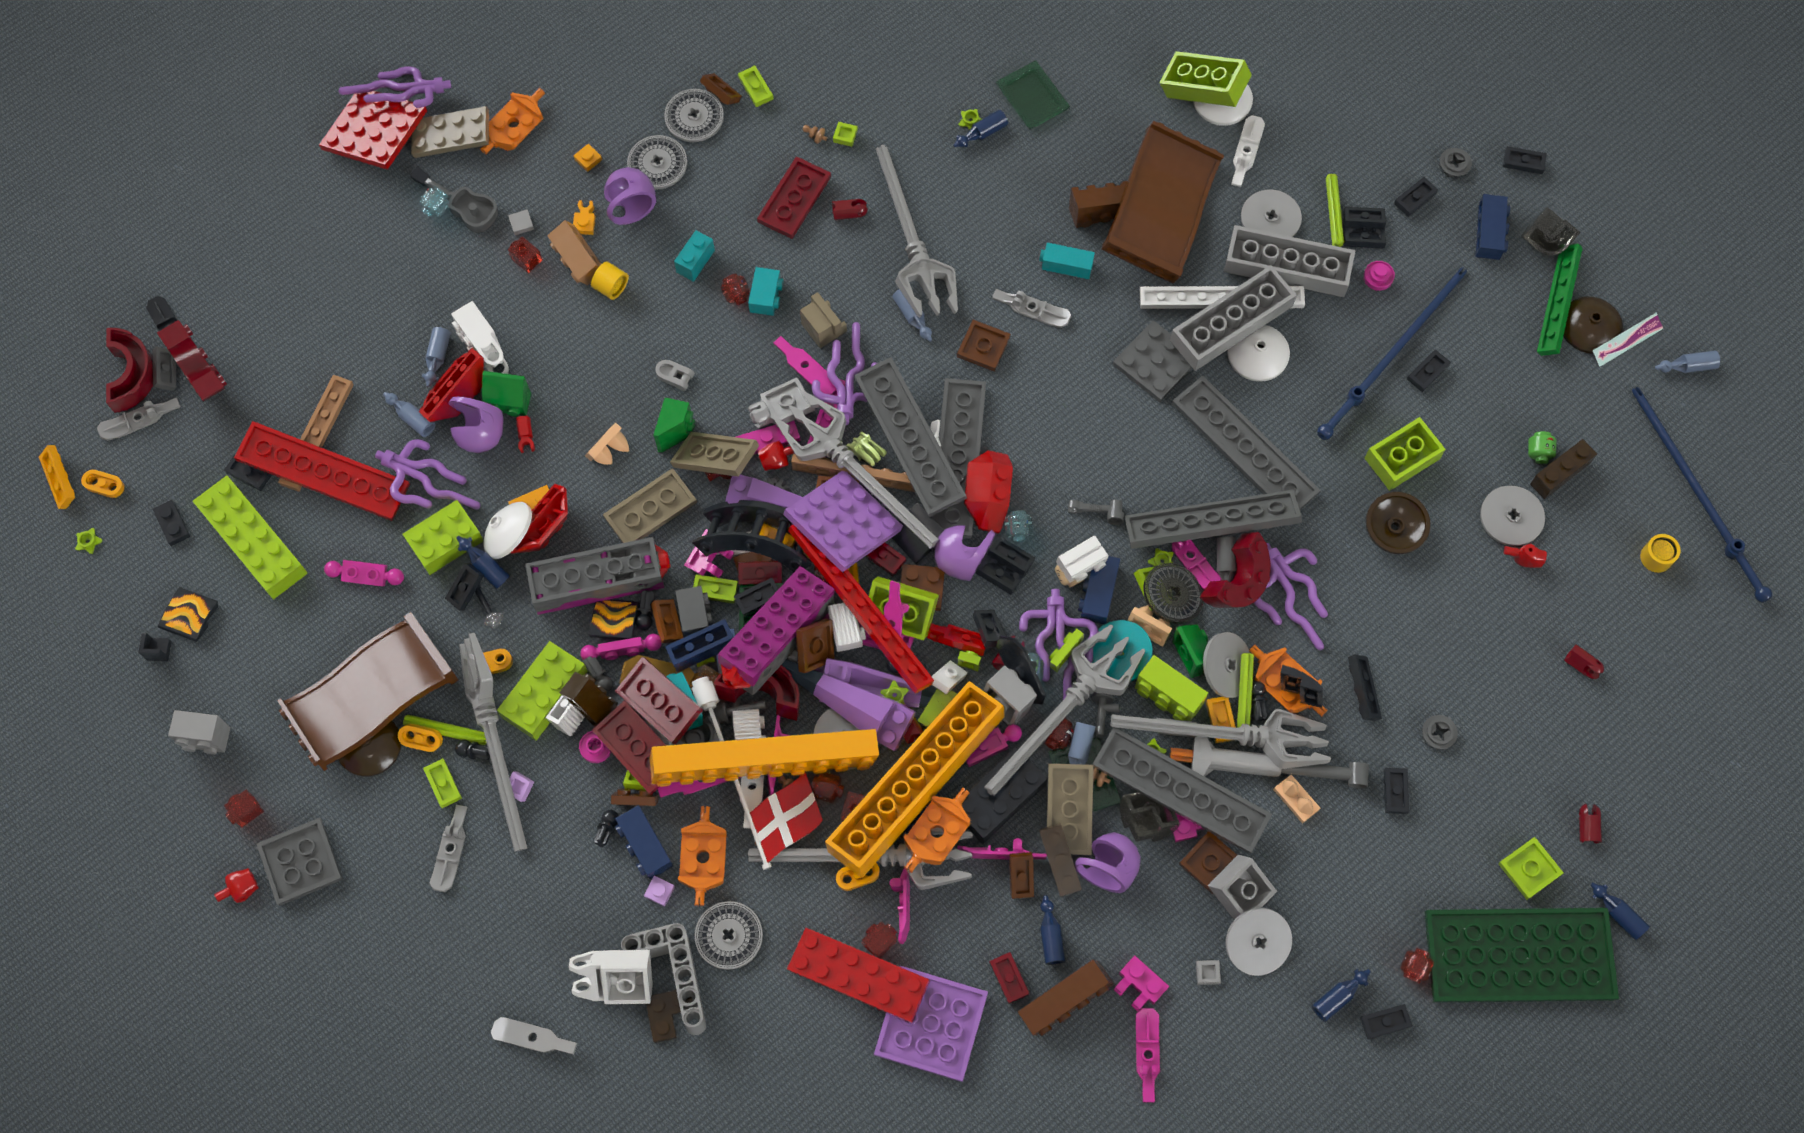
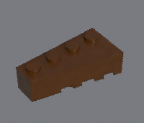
(1095, 204)
(1066, 997)

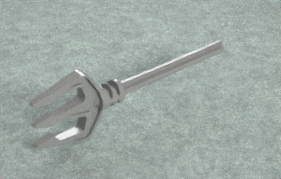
(921, 266)
(829, 443)
(1090, 679)
(479, 691)
(1269, 736)
(892, 855)

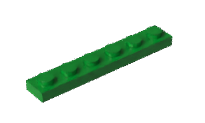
(1559, 301)

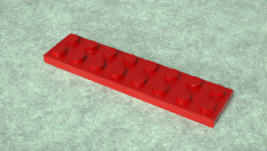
(319, 470)

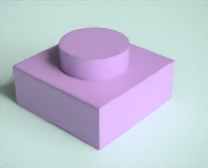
(521, 786)
(659, 891)

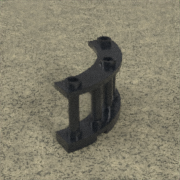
(760, 514)

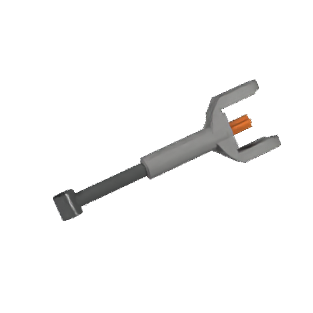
(1206, 758)

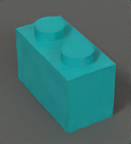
(694, 255)
(765, 291)

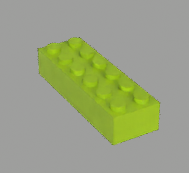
(250, 537)

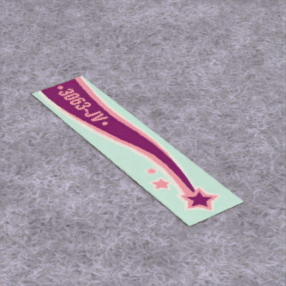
(1627, 339)

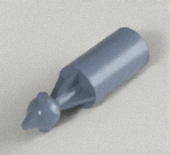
(910, 315)
(436, 353)
(1692, 362)
(410, 415)
(1081, 743)

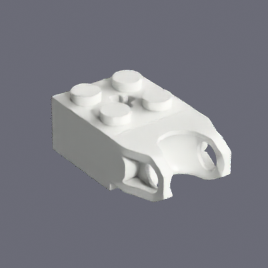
(477, 334)
(614, 976)

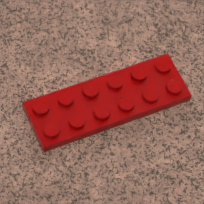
(858, 975)

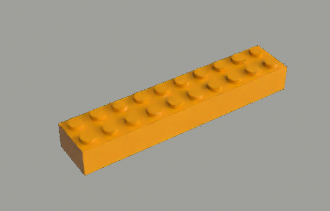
(763, 756)
(915, 779)

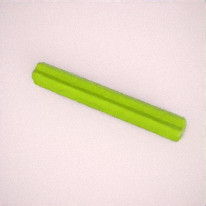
(1334, 210)
(1245, 689)
(447, 729)

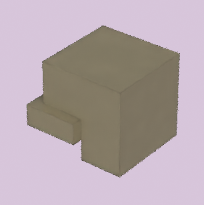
(821, 321)

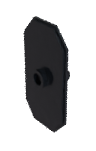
(1017, 658)

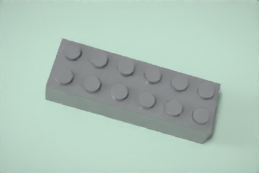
(1296, 260)
(1233, 317)

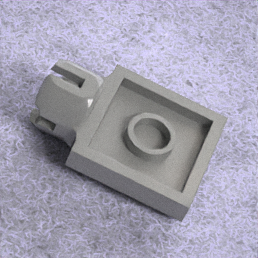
(776, 404)

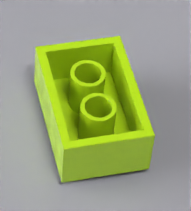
(1404, 453)
(436, 537)
(921, 606)
(1170, 690)

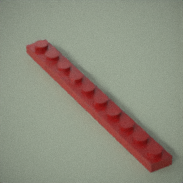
(868, 616)

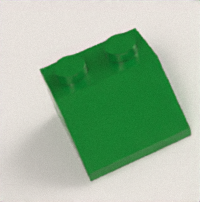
(506, 392)
(673, 424)
(1190, 645)

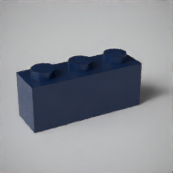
(1492, 227)
(1099, 592)
(699, 645)
(643, 843)

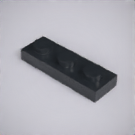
(1364, 687)

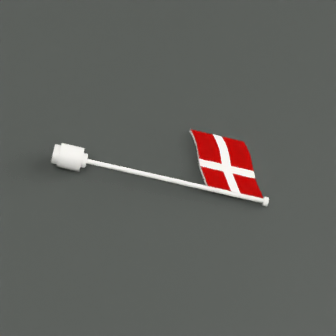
(783, 815)

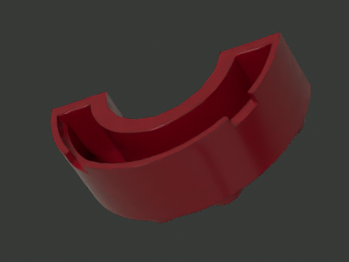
(192, 360)
(138, 376)
(1250, 578)
(779, 686)

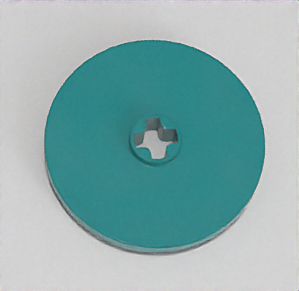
(1137, 640)

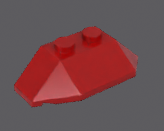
(460, 380)
(989, 490)
(546, 520)

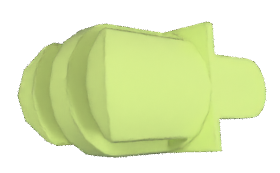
(866, 449)

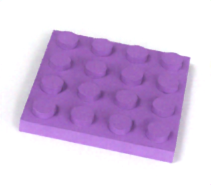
(843, 520)
(940, 1032)

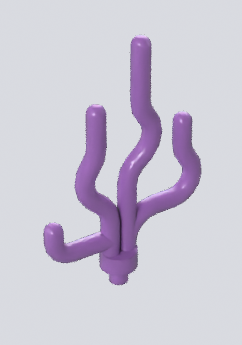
(411, 89)
(845, 398)
(406, 466)
(1278, 570)
(1056, 616)

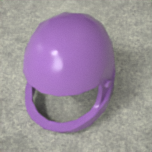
(631, 190)
(482, 425)
(957, 558)
(1114, 863)

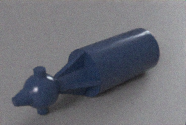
(983, 128)
(484, 563)
(1621, 912)
(1051, 935)
(1339, 995)

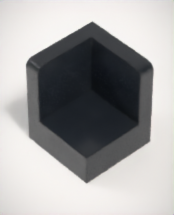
(154, 648)

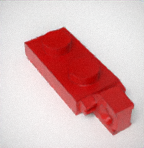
(957, 638)

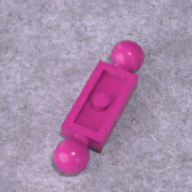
(364, 573)
(627, 647)
(994, 744)

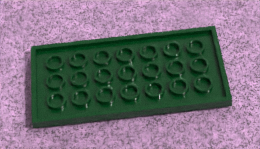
(1521, 955)

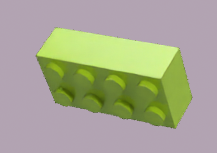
(1205, 79)
(539, 690)

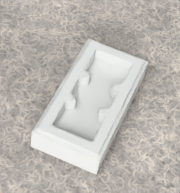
(948, 677)

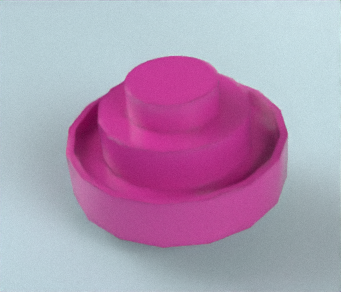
(1379, 275)
(593, 748)

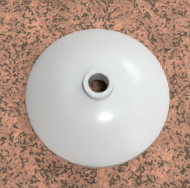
(1226, 114)
(1257, 362)
(507, 529)

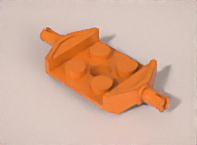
(519, 109)
(1269, 674)
(940, 813)
(699, 838)

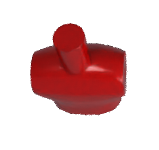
(774, 456)
(1527, 556)
(239, 886)

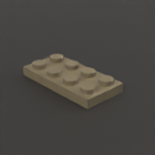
(451, 132)
(714, 454)
(650, 507)
(1071, 804)

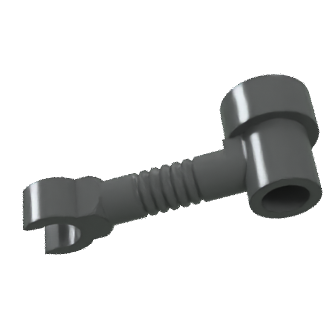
(1114, 510)

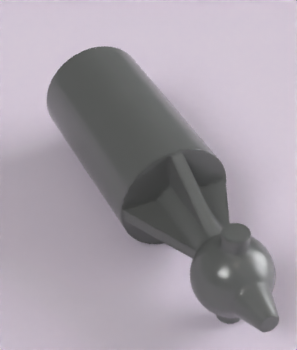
(1225, 557)

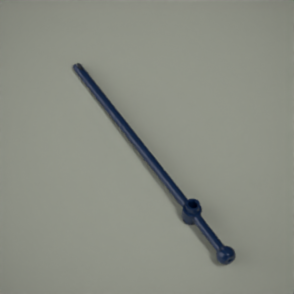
(1357, 394)
(1734, 547)

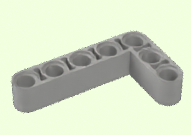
(680, 968)

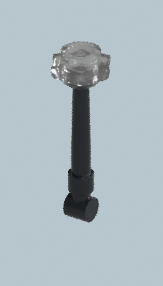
(492, 619)

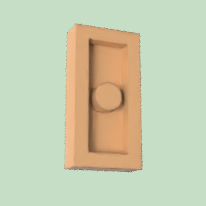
(614, 439)
(1156, 629)
(1296, 799)

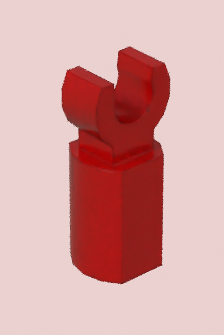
(524, 433)

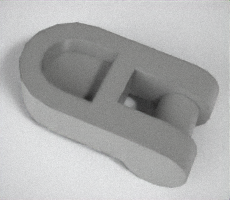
(667, 371)

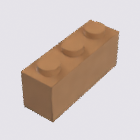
(574, 252)

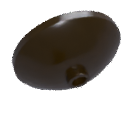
(1585, 332)
(1405, 513)
(376, 754)

